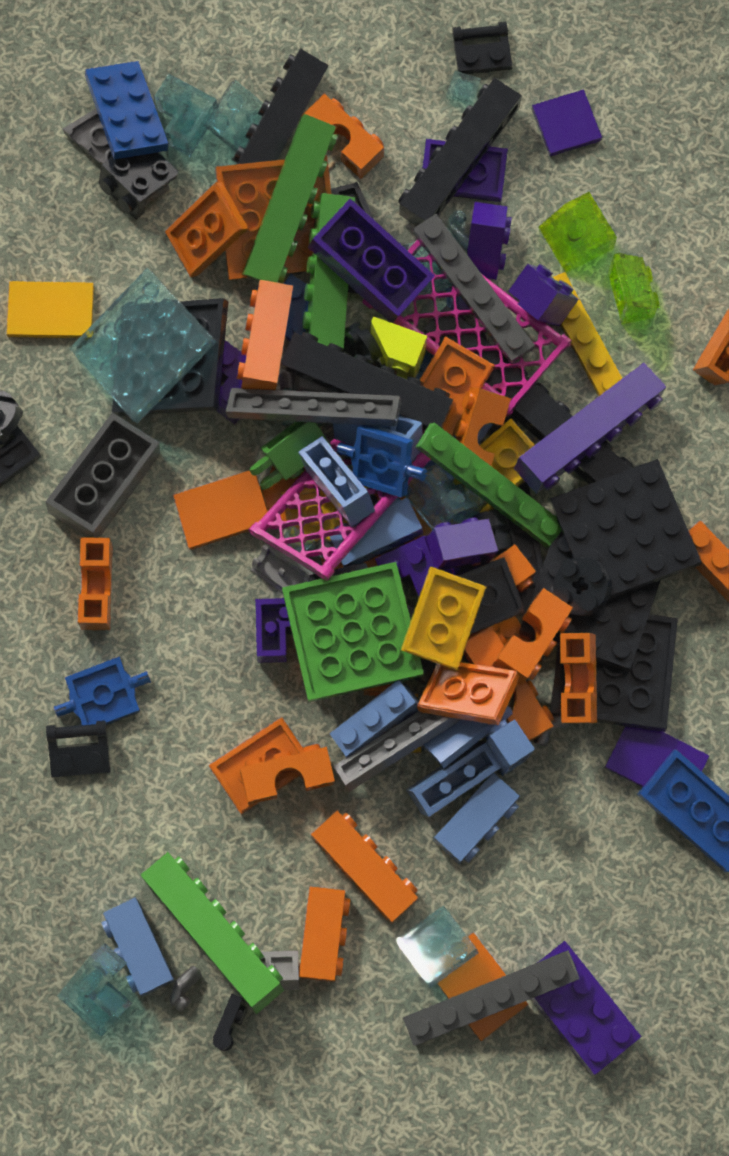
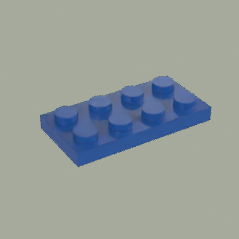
(126, 110)
(691, 806)

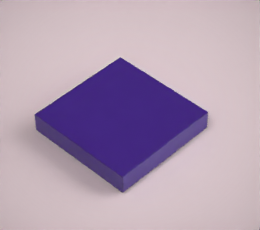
(566, 123)

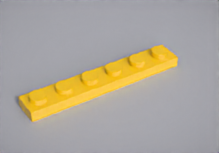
(589, 346)

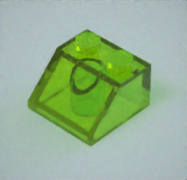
(578, 232)
(632, 288)

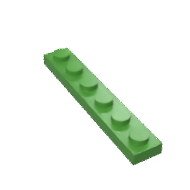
(489, 484)

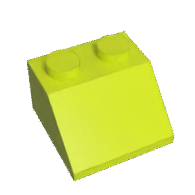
(400, 347)

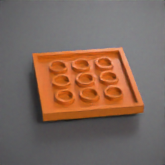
(251, 189)

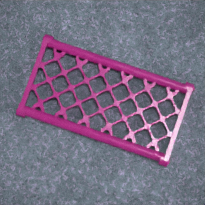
(552, 336)
(350, 535)

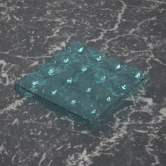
(142, 345)

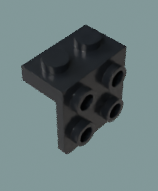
(135, 180)

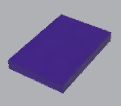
(487, 177)
(643, 751)

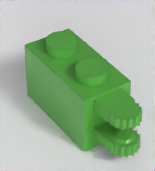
(283, 452)

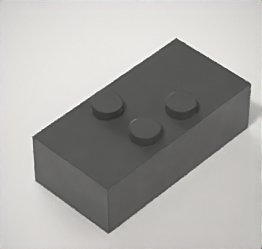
(103, 477)

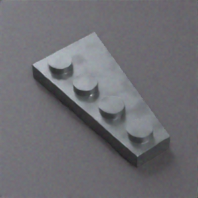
(90, 136)

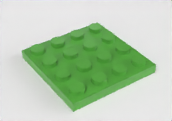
(351, 631)

